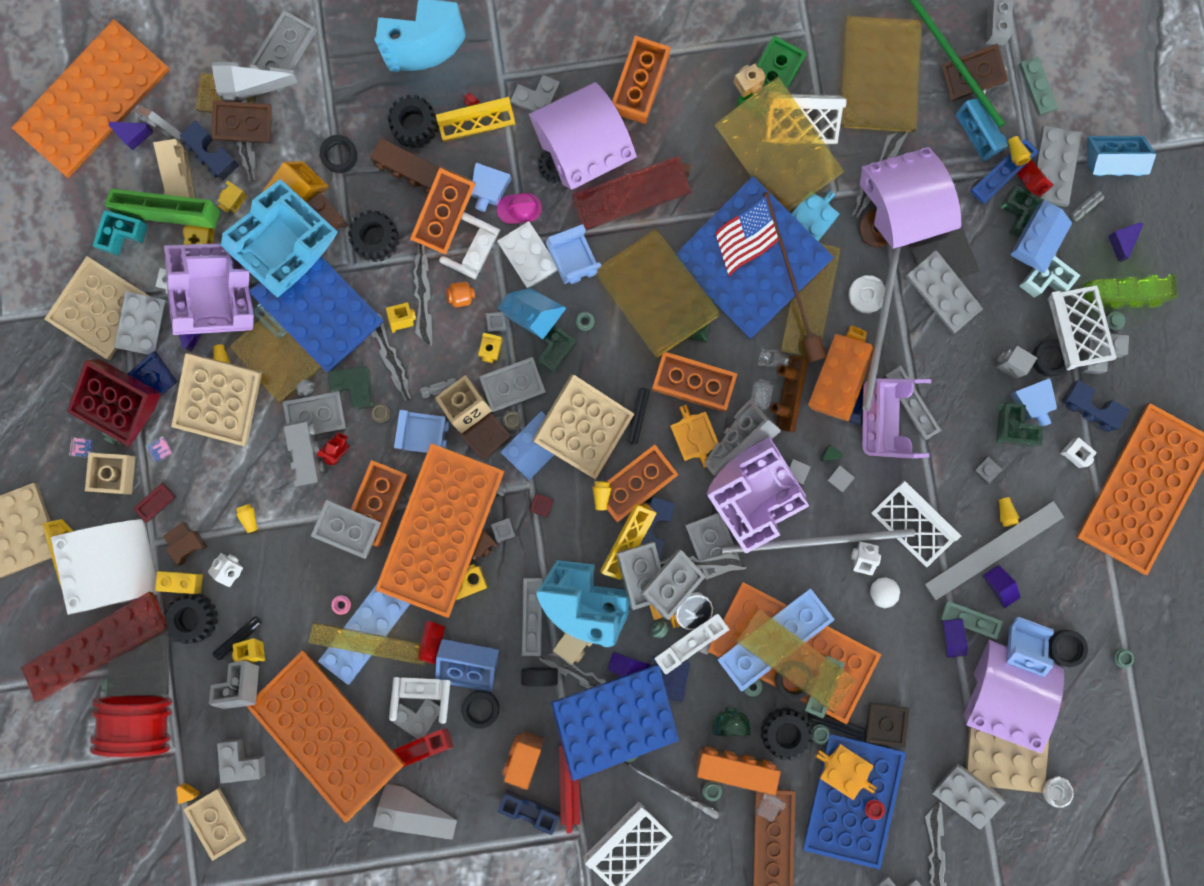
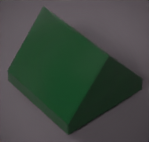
(830, 454)

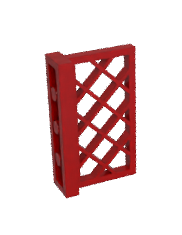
(568, 796)

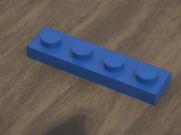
(1000, 176)

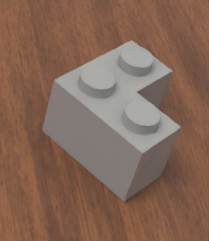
(1120, 345)
(239, 689)
(234, 764)

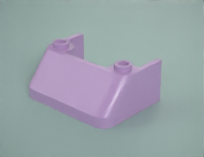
(882, 420)

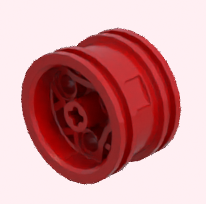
(130, 726)

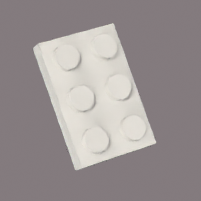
(528, 255)

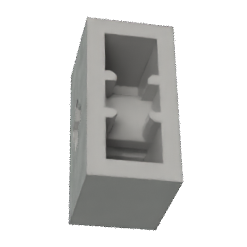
(999, 22)
(1015, 362)

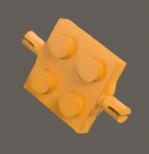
(694, 435)
(846, 771)

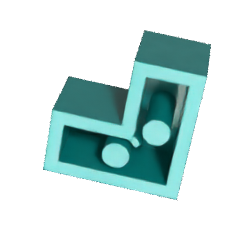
(115, 229)

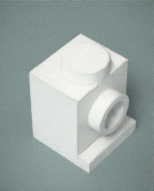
(1086, 453)

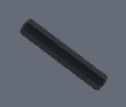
(637, 420)
(238, 637)
(832, 722)

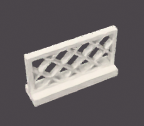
(823, 102)
(1064, 330)
(924, 509)
(613, 838)

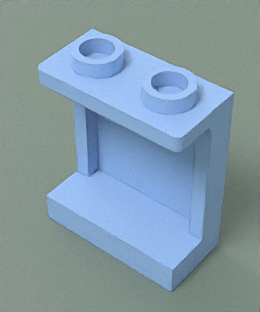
(572, 255)
(419, 430)
(1029, 646)

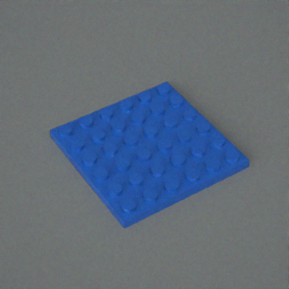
(763, 284)

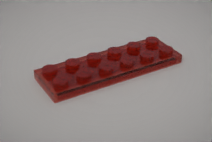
(632, 193)

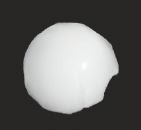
(885, 592)
(1058, 792)

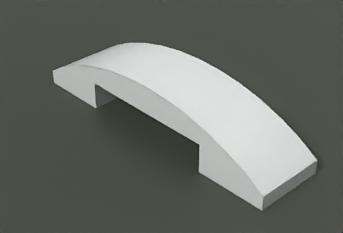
(691, 643)

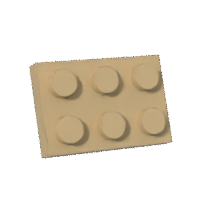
(215, 824)

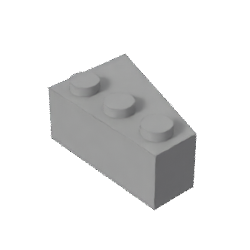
(304, 452)

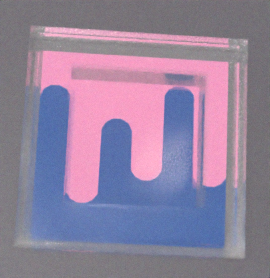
(80, 447)
(158, 449)

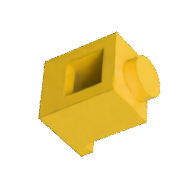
(231, 198)
(400, 316)
(496, 342)
(249, 650)

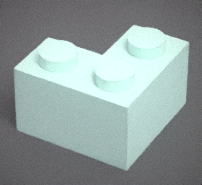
(1057, 276)

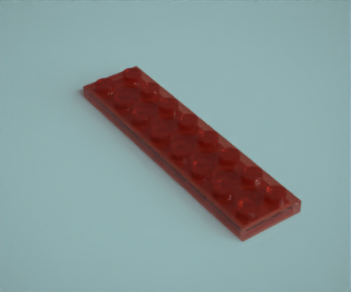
(94, 646)

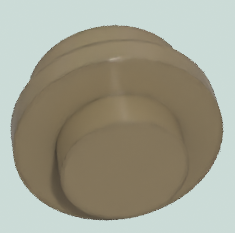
(380, 413)
(512, 420)

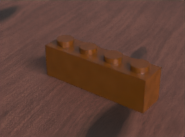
(404, 164)

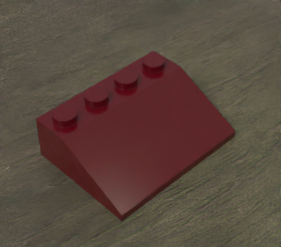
(112, 401)

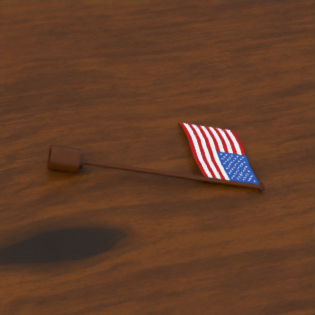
(750, 237)

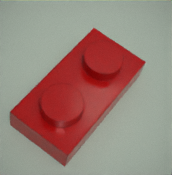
(430, 642)

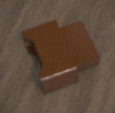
(183, 543)

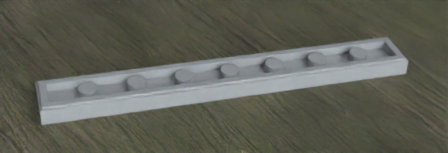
(993, 550)

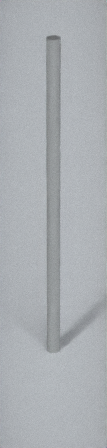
(881, 329)
(824, 540)

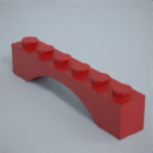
(424, 747)

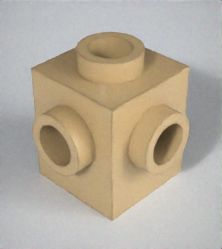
(749, 79)

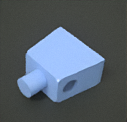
(489, 186)
(1038, 401)

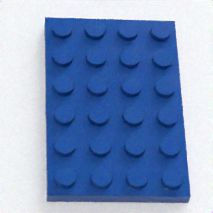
(321, 314)
(614, 722)
(839, 824)

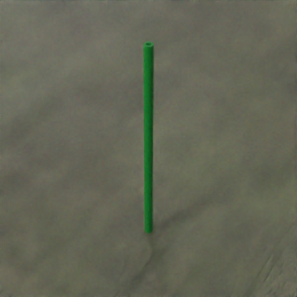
(958, 63)

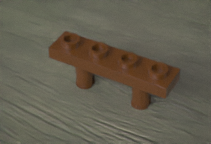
(792, 393)

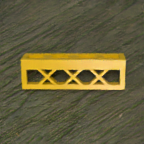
(475, 112)
(629, 537)

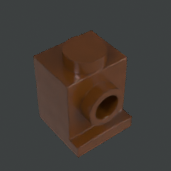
(484, 545)

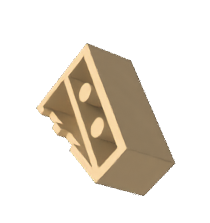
(174, 168)

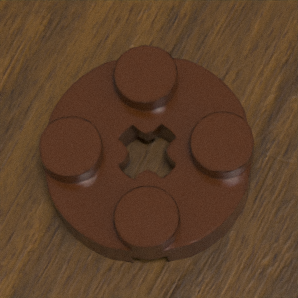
(867, 232)

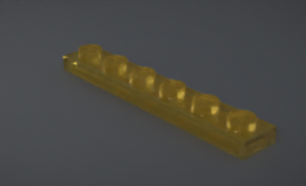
(365, 643)

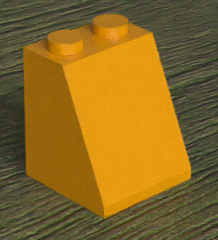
(299, 179)

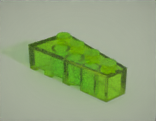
(1133, 292)

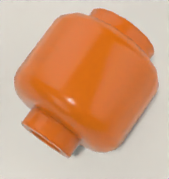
(460, 294)

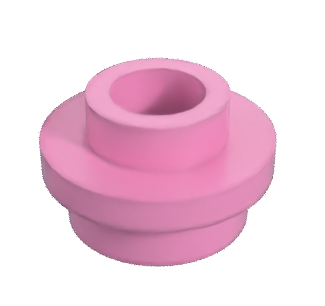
(335, 605)

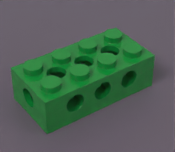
(779, 52)

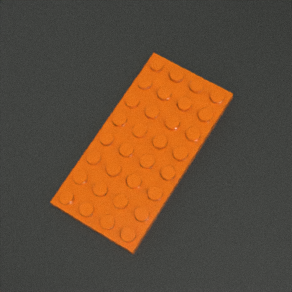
(89, 94)
(1145, 489)
(439, 530)
(858, 658)
(325, 736)

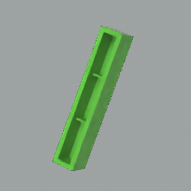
(163, 208)

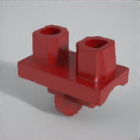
(334, 449)

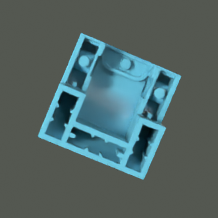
(421, 42)
(278, 238)
(581, 607)

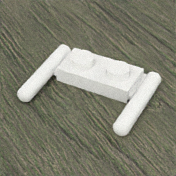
(478, 250)
(420, 689)

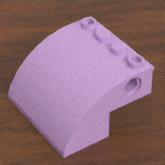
(583, 135)
(911, 197)
(206, 290)
(756, 494)
(1013, 700)

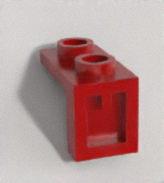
(1034, 179)

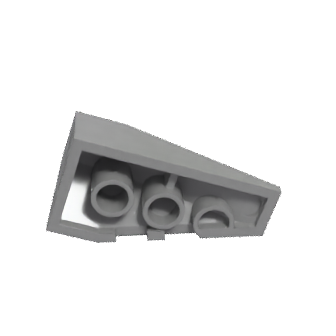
(241, 83)
(747, 430)
(409, 813)

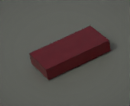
(154, 502)

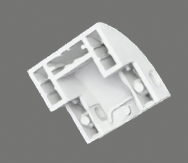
(104, 565)

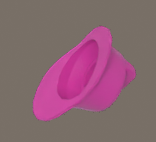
(519, 208)

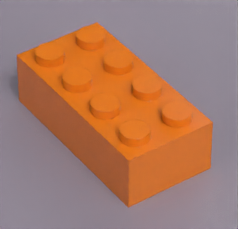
(641, 79)
(443, 210)
(841, 377)
(694, 382)
(639, 482)
(380, 496)
(522, 759)
(737, 770)

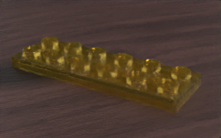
(815, 302)
(796, 660)

